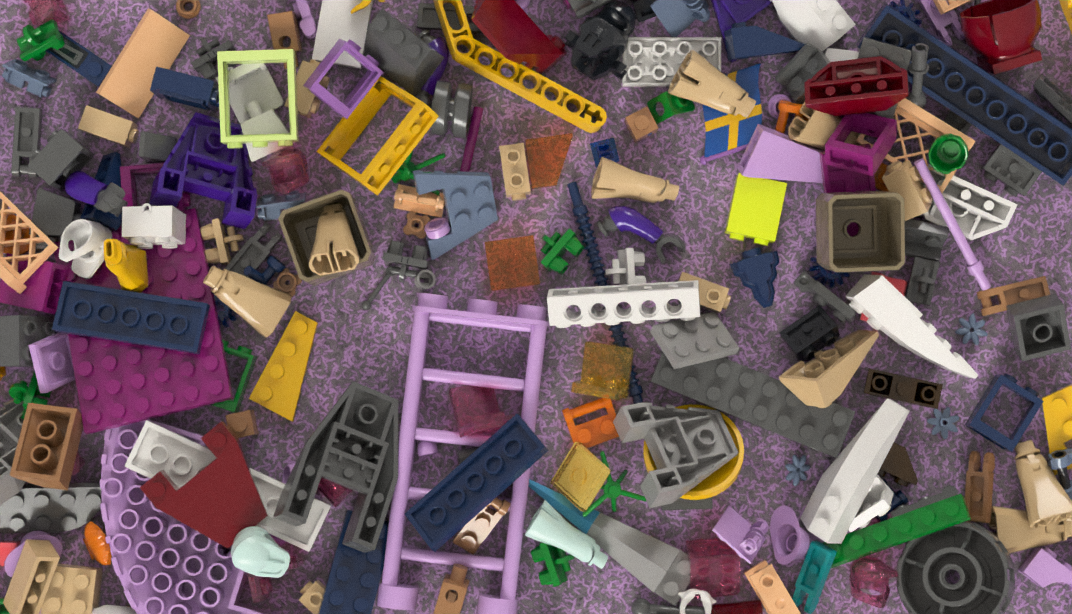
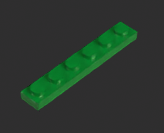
(900, 529)

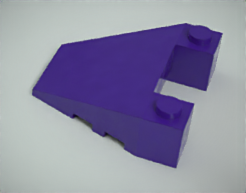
(208, 169)

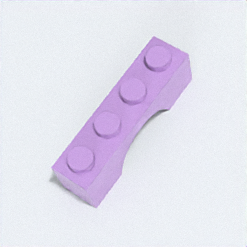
(1044, 569)

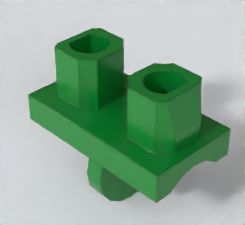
(39, 39)
(568, 242)
(22, 392)
(556, 562)

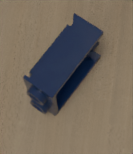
(185, 89)

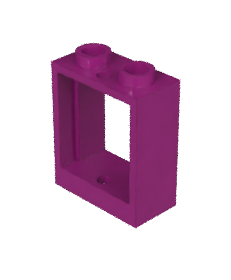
(865, 159)
(128, 184)

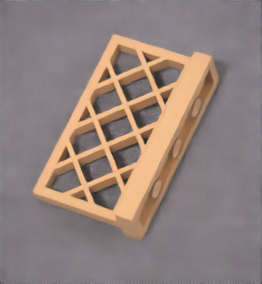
(926, 122)
(8, 272)

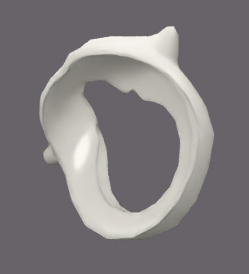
(688, 595)

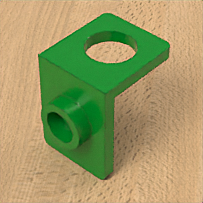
(672, 106)

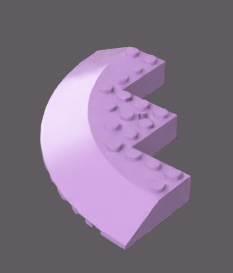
(155, 555)

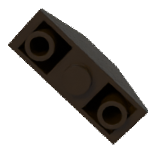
(902, 389)
(899, 466)

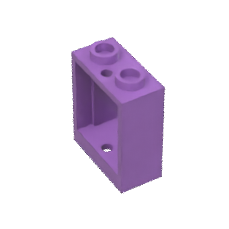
(359, 91)

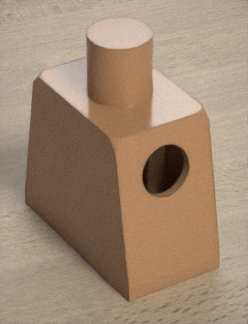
(282, 26)
(448, 601)

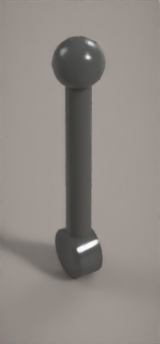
(367, 303)

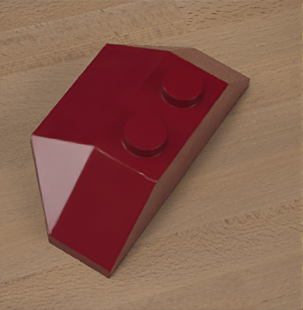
(856, 86)

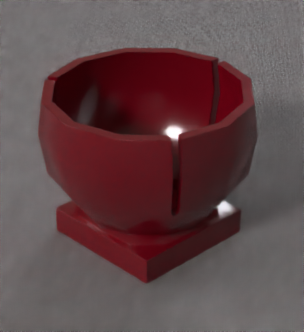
(1003, 33)

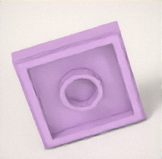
(52, 362)

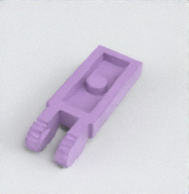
(940, 21)
(307, 23)

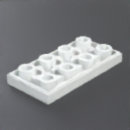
(338, 23)
(657, 59)

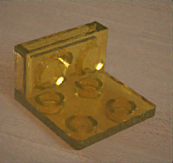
(605, 371)

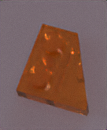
(546, 159)

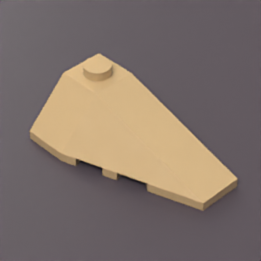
(828, 374)

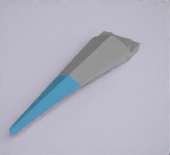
(651, 561)

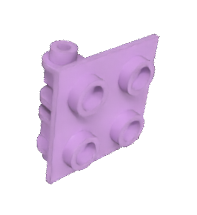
(740, 534)

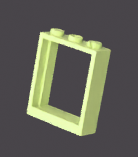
(253, 57)

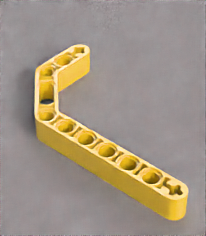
(519, 74)

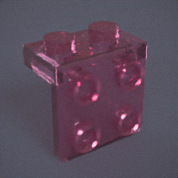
(713, 567)

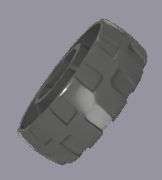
(977, 555)

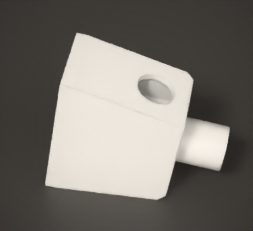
(262, 123)

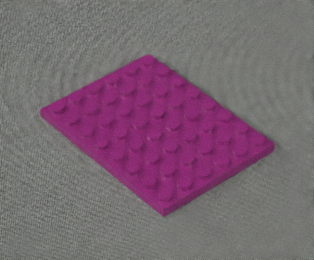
(139, 382)

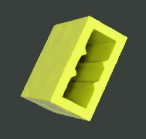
(755, 209)

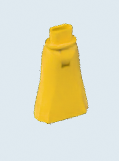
(127, 264)

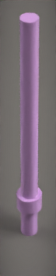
(974, 265)

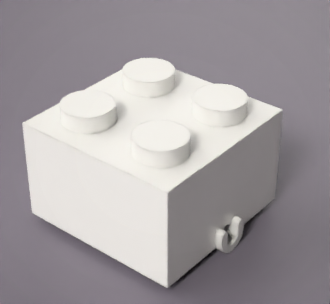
(153, 226)

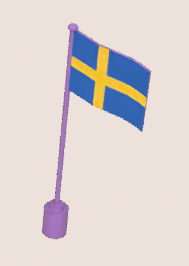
(732, 133)

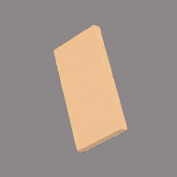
(150, 45)

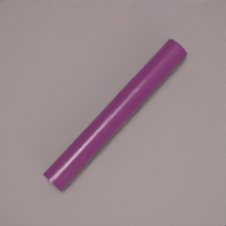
(471, 139)

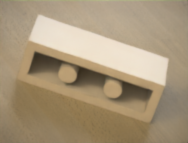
(31, 577)

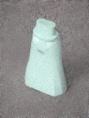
(554, 530)

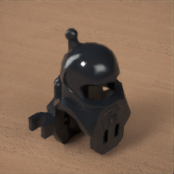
(603, 41)

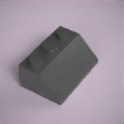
(400, 52)

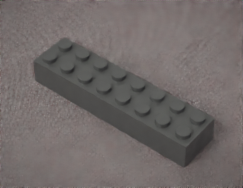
(757, 401)

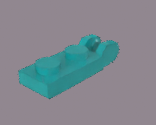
(813, 575)

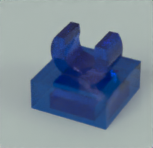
(606, 149)

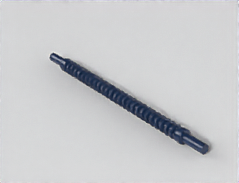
(580, 212)

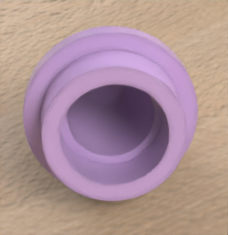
(773, 104)

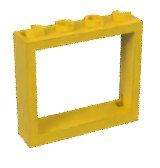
(396, 147)

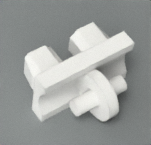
(624, 267)

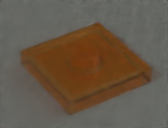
(512, 263)

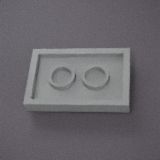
(694, 340)

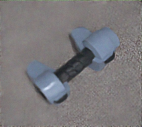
(1059, 461)

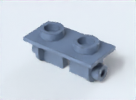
(18, 73)
(271, 205)

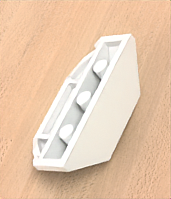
(974, 208)

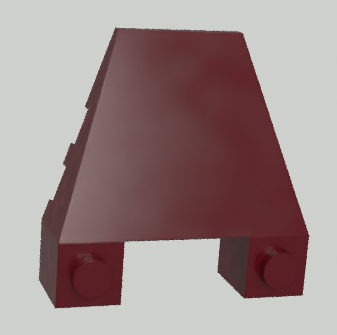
(517, 34)
(218, 498)

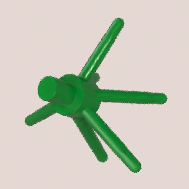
(405, 171)
(612, 490)

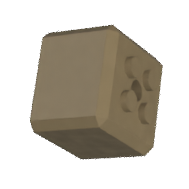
(300, 228)
(880, 235)

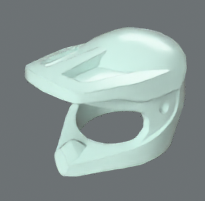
(259, 553)

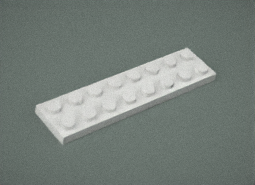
(183, 459)

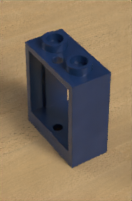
(990, 433)

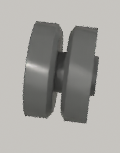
(452, 109)

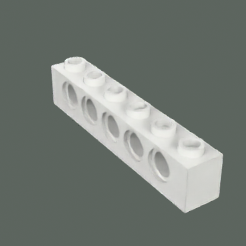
(635, 294)

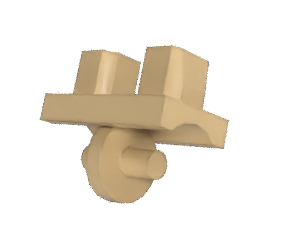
(217, 231)

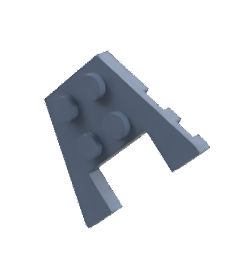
(467, 202)

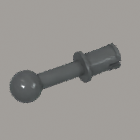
(918, 68)
(642, 606)

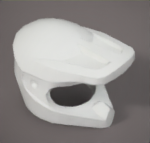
(88, 246)

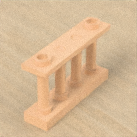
(770, 589)

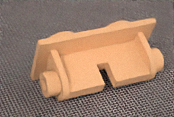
(408, 199)

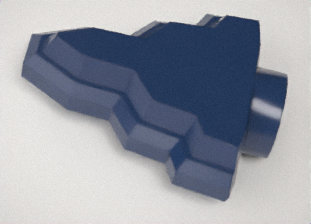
(758, 272)

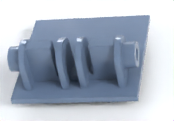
(679, 14)

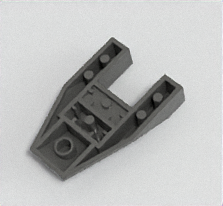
(356, 450)

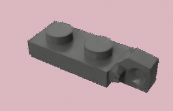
(825, 297)

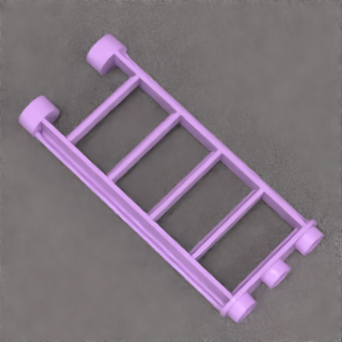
(483, 314)

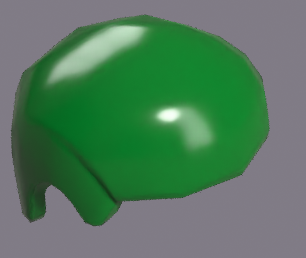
(948, 153)

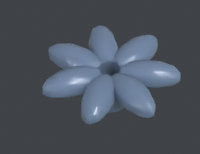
(976, 331)
(938, 422)
(797, 469)

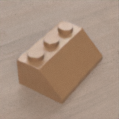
(47, 446)

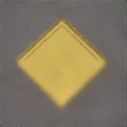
(580, 476)

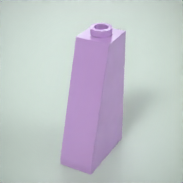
(780, 158)

